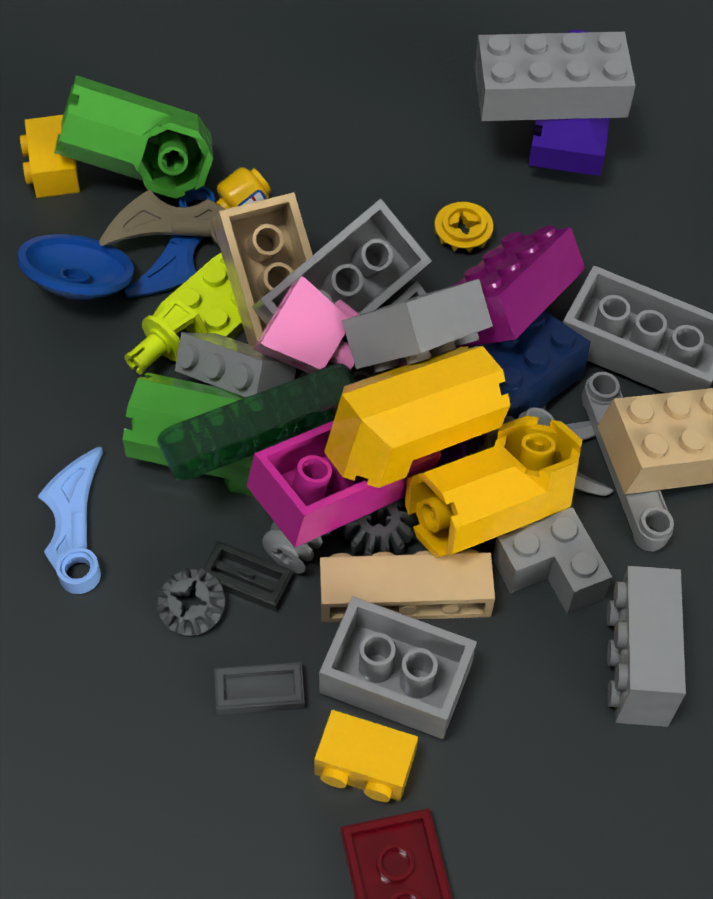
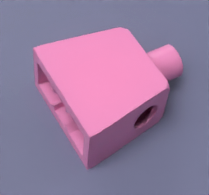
(306, 330)

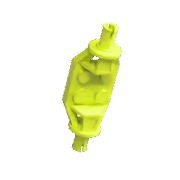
(199, 306)

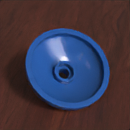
(75, 266)

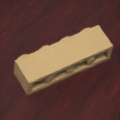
(409, 584)

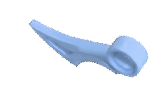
(68, 500)

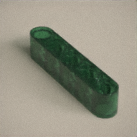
(253, 423)

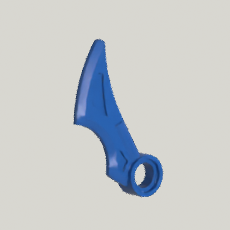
(176, 260)

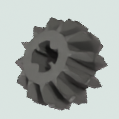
(381, 530)

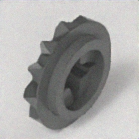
(197, 618)

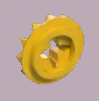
(475, 219)

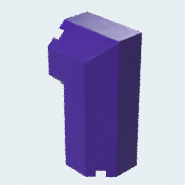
(570, 143)

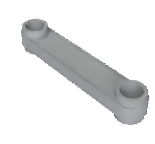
(641, 508)

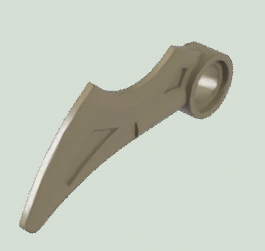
(151, 216)

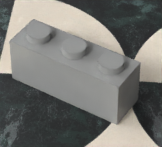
(230, 364)

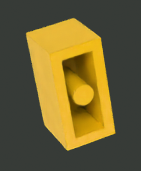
(46, 170)
(365, 756)

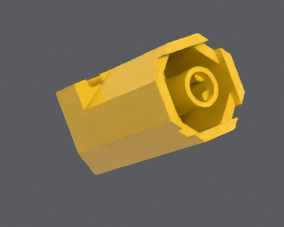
(414, 413)
(496, 489)

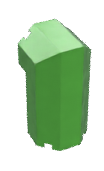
(135, 137)
(165, 401)

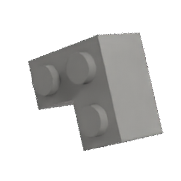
(556, 551)

